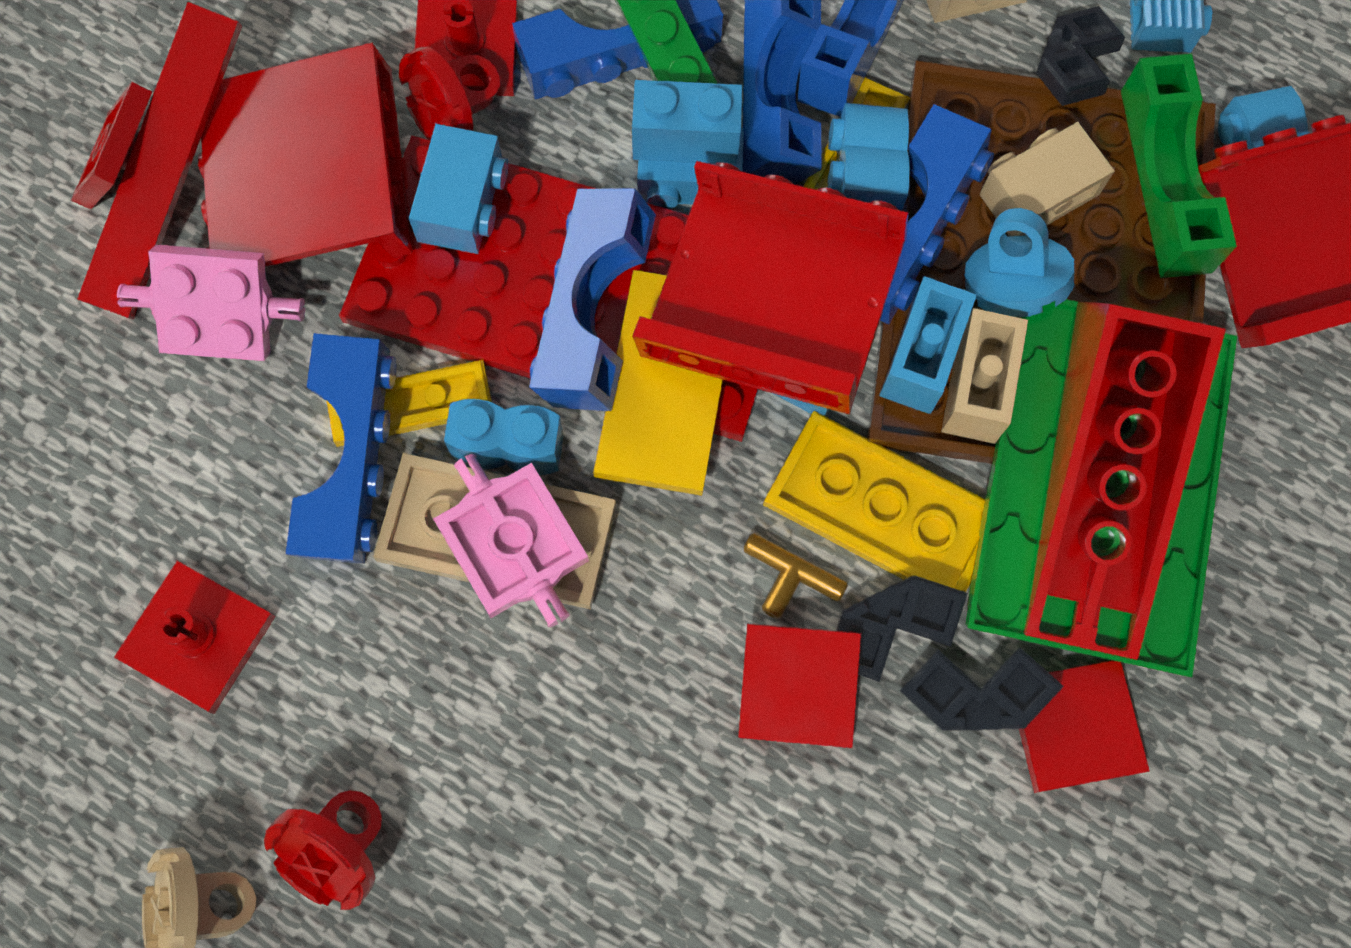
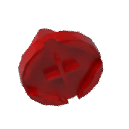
(438, 90)
(321, 856)

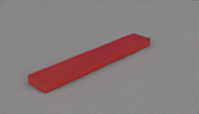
(161, 156)

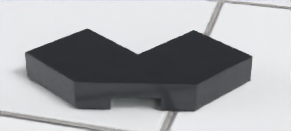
(1067, 58)
(908, 605)
(1004, 703)

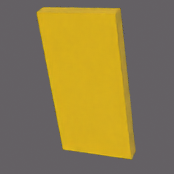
(659, 412)
(878, 505)

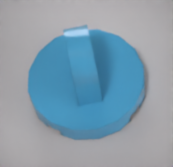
(1019, 272)

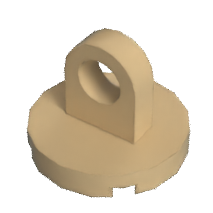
(178, 905)

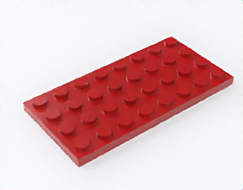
(495, 300)

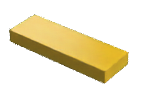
(425, 398)

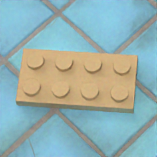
(432, 487)

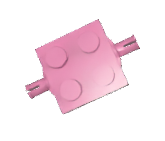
(210, 302)
(511, 540)

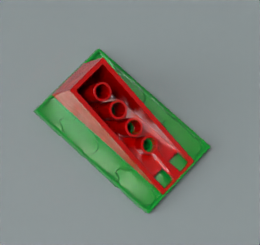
(1106, 486)

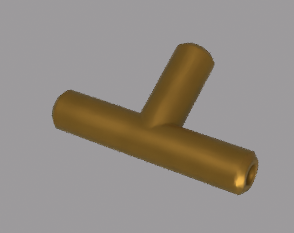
(792, 572)

